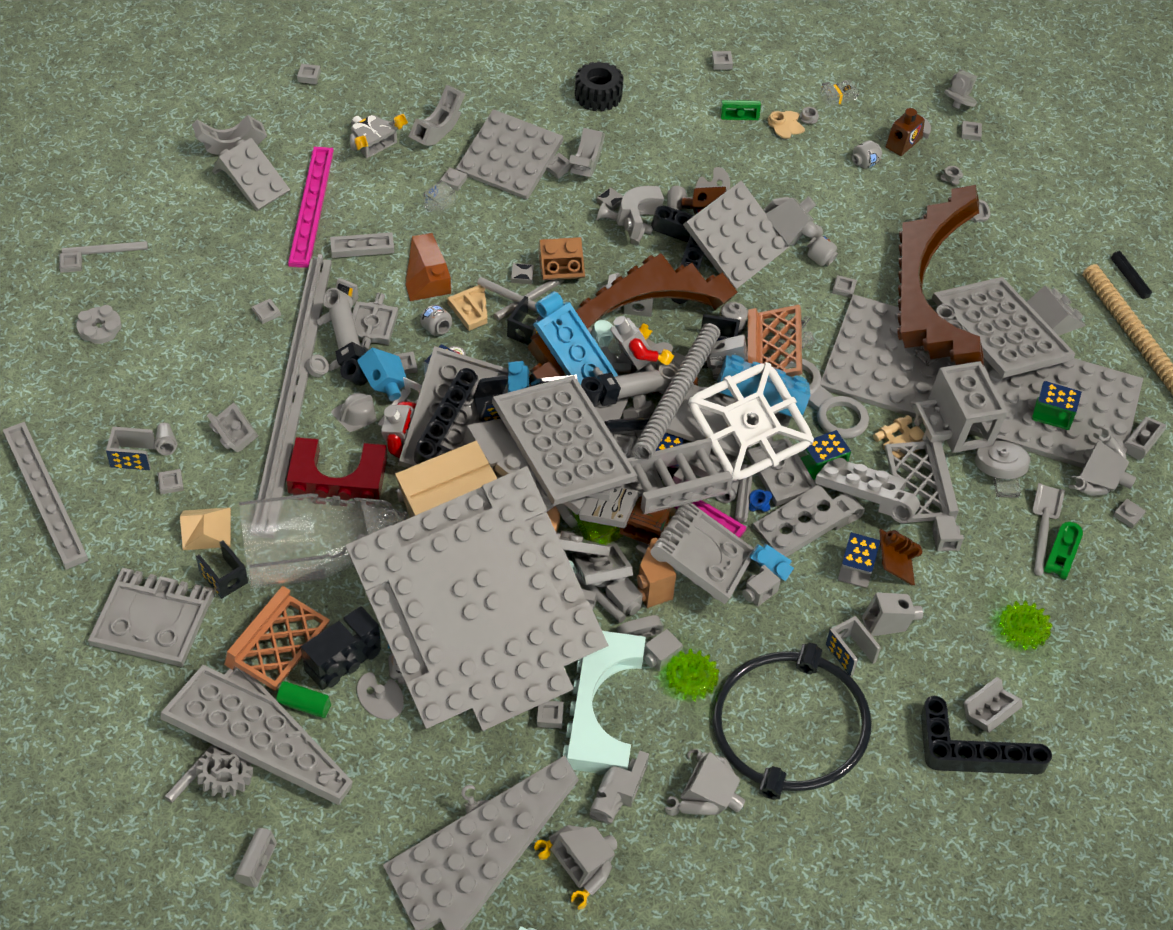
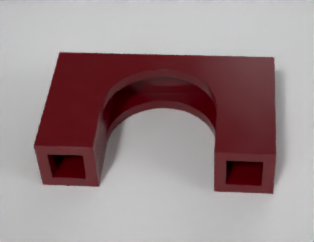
(363, 483)

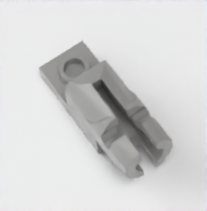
(618, 789)

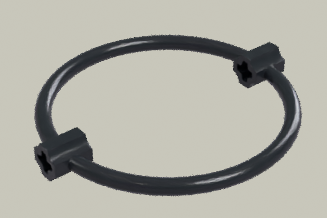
(774, 779)

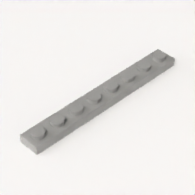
(45, 496)

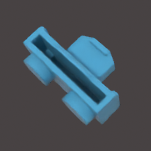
(518, 376)
(773, 560)

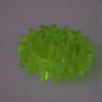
(1028, 623)
(693, 678)

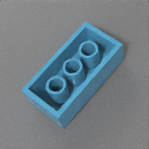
(796, 386)

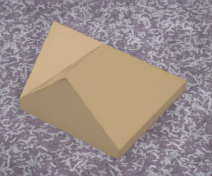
(205, 528)

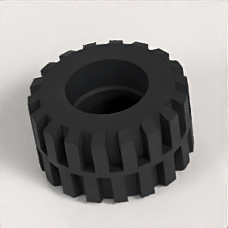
(598, 86)

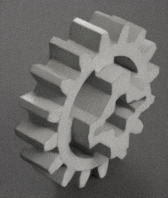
(224, 772)

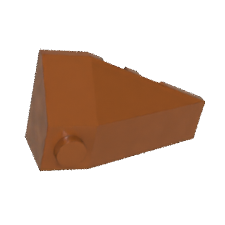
(426, 269)

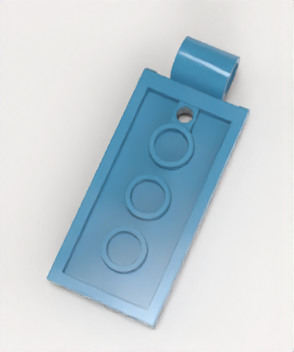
(569, 339)

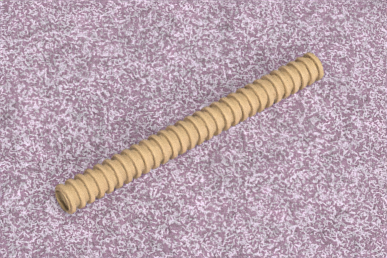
(1131, 324)

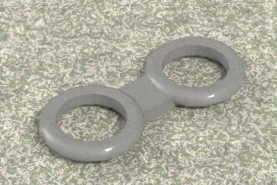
(823, 401)

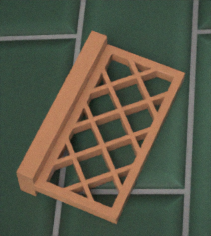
(759, 330)
(257, 631)

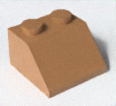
(655, 579)

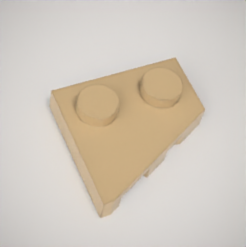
(470, 307)

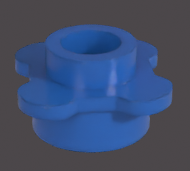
(757, 495)

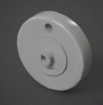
(1003, 460)

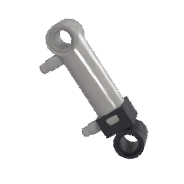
(346, 335)
(608, 389)

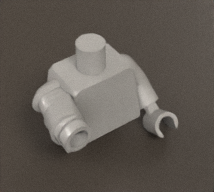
(792, 218)

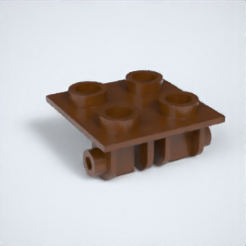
(898, 554)

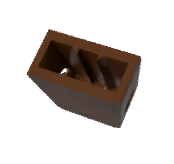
(645, 526)

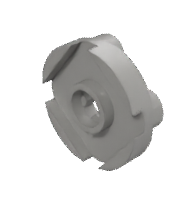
(103, 314)

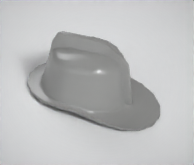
(355, 412)

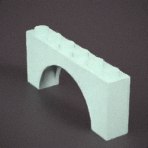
(589, 744)

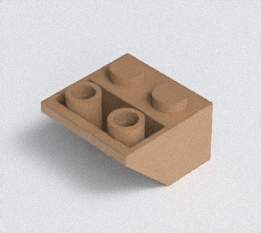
(561, 258)

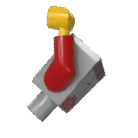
(634, 344)
(396, 425)

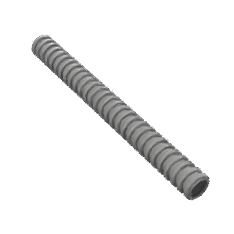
(676, 392)

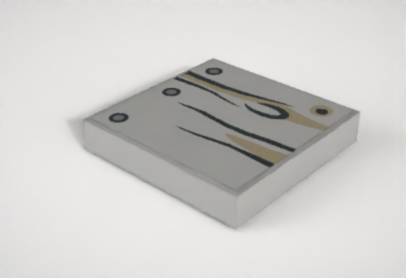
(612, 512)

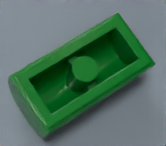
(740, 109)
(303, 699)

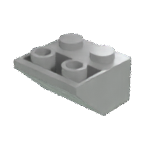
(1056, 311)

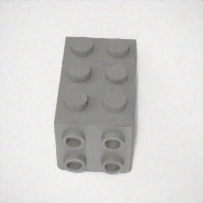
(251, 173)

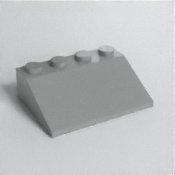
(686, 427)

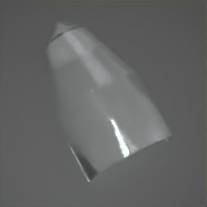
(306, 535)

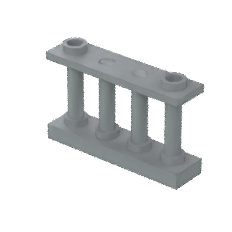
(685, 492)

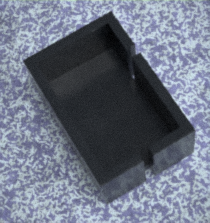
(338, 651)

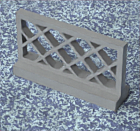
(939, 473)

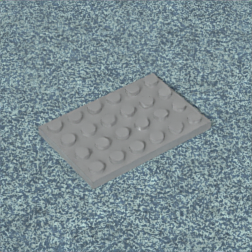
(1009, 328)
(438, 378)
(564, 440)

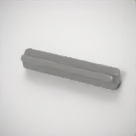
(743, 497)

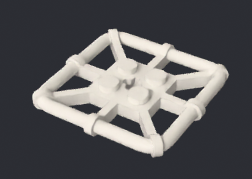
(755, 407)

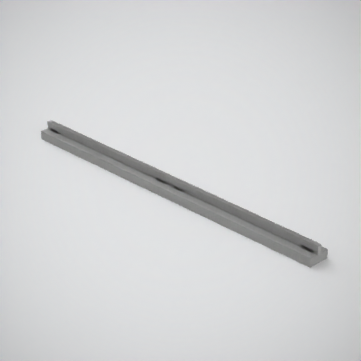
(301, 350)

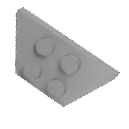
(576, 543)

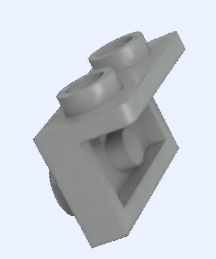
(233, 428)
(991, 706)

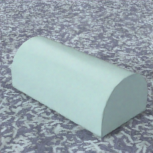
(602, 333)

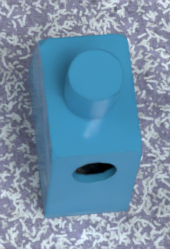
(383, 372)

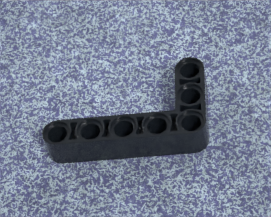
(670, 223)
(441, 425)
(975, 750)

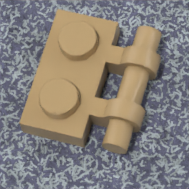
(908, 435)

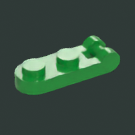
(1064, 549)

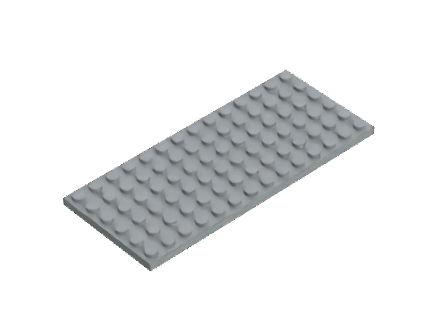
(878, 370)

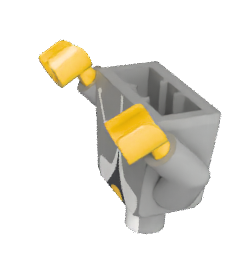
(374, 134)
(583, 856)

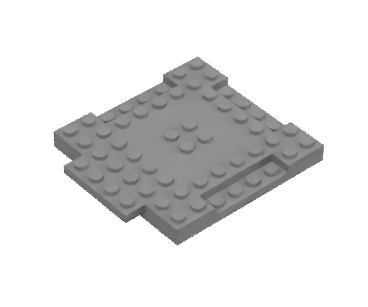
(479, 603)

